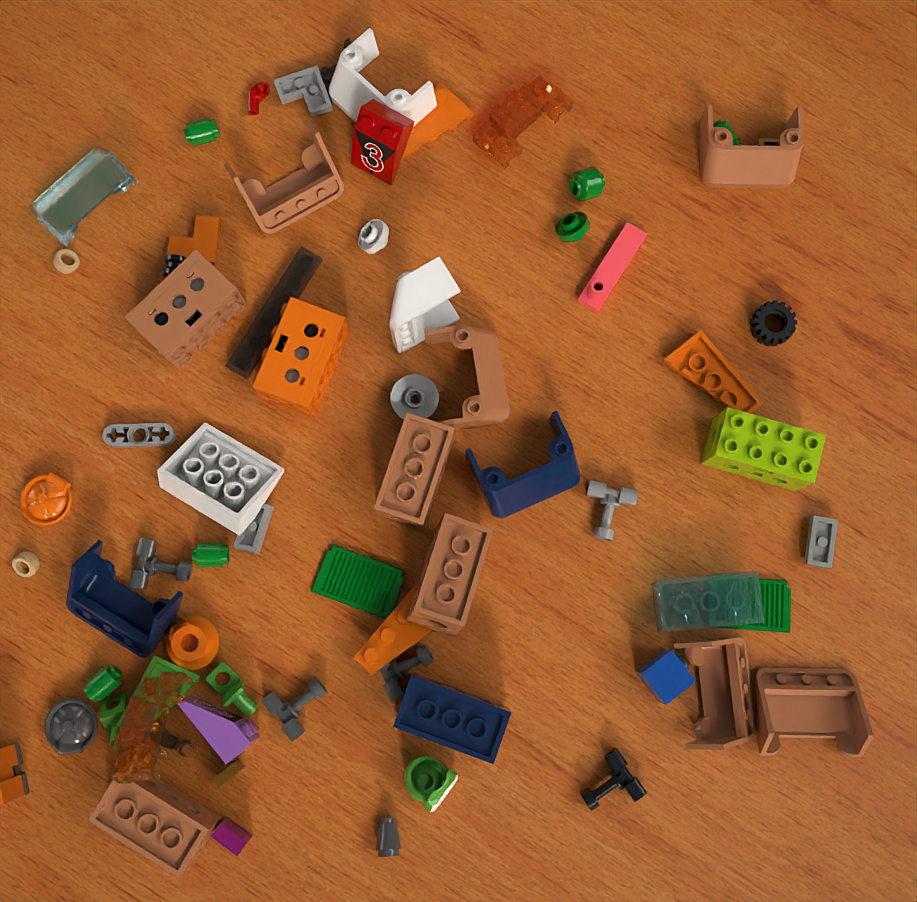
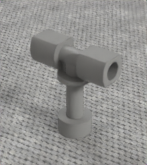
(610, 498)

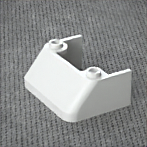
(352, 90)
(422, 304)

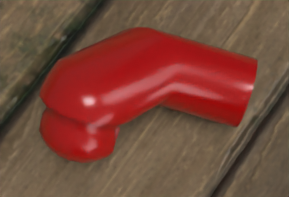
(255, 96)

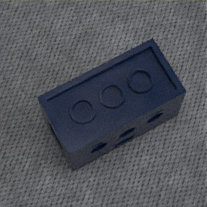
(452, 718)

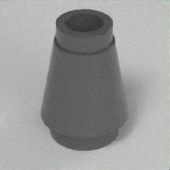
(388, 838)

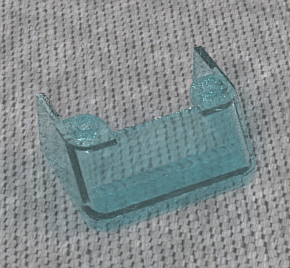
(80, 193)

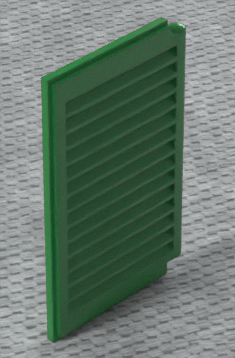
(359, 581)
(776, 607)

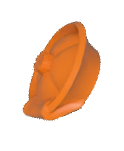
(46, 499)
(192, 642)

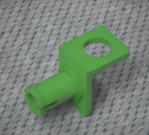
(232, 690)
(110, 717)

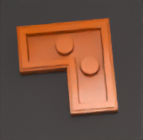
(204, 239)

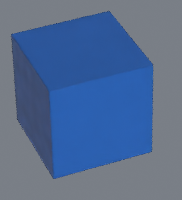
(666, 676)

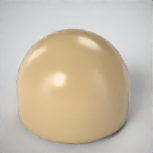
(60, 266)
(30, 559)

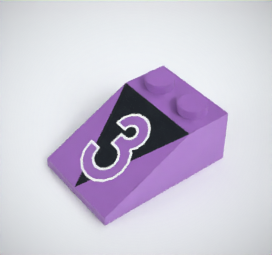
(224, 730)

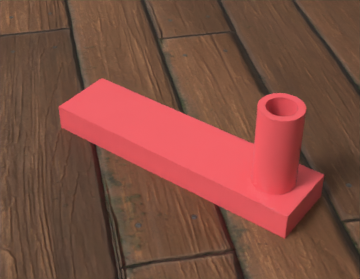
(612, 267)

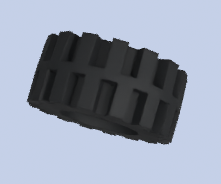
(782, 313)

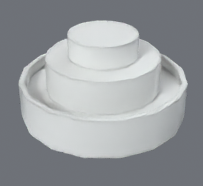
(373, 236)

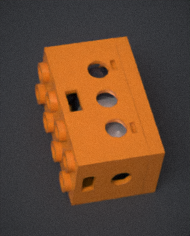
(301, 356)

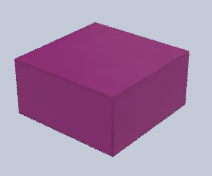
(231, 836)

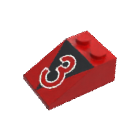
(380, 140)

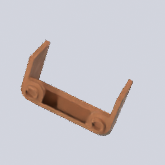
(749, 165)
(295, 194)
(492, 404)
(724, 693)

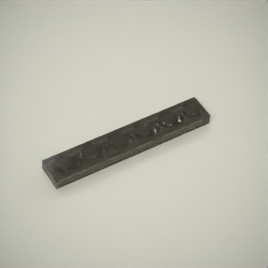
(259, 333)

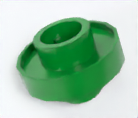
(572, 227)

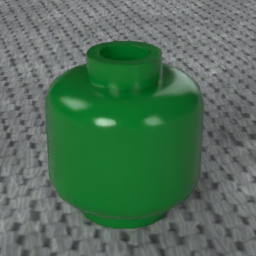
(586, 184)

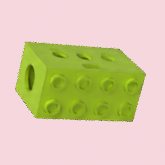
(763, 449)

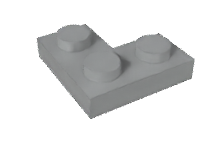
(306, 85)

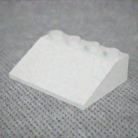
(220, 478)

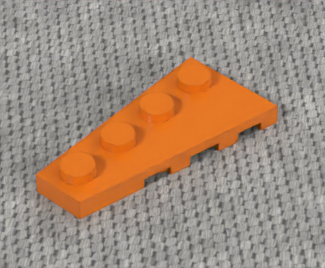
(443, 117)
(711, 372)
(391, 637)

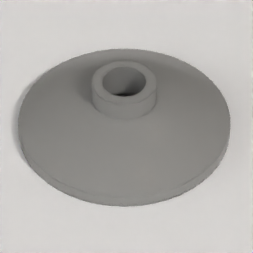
(411, 386)

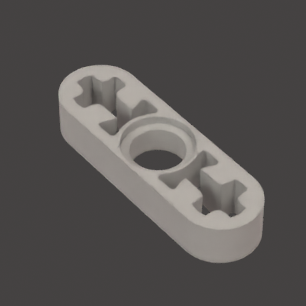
(121, 442)

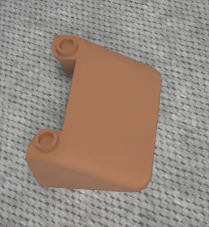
(811, 706)

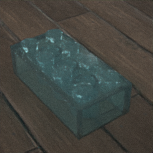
(707, 602)

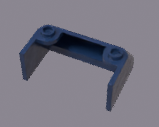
(535, 486)
(116, 609)

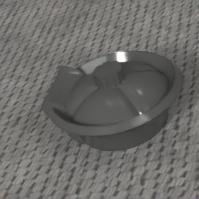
(71, 726)

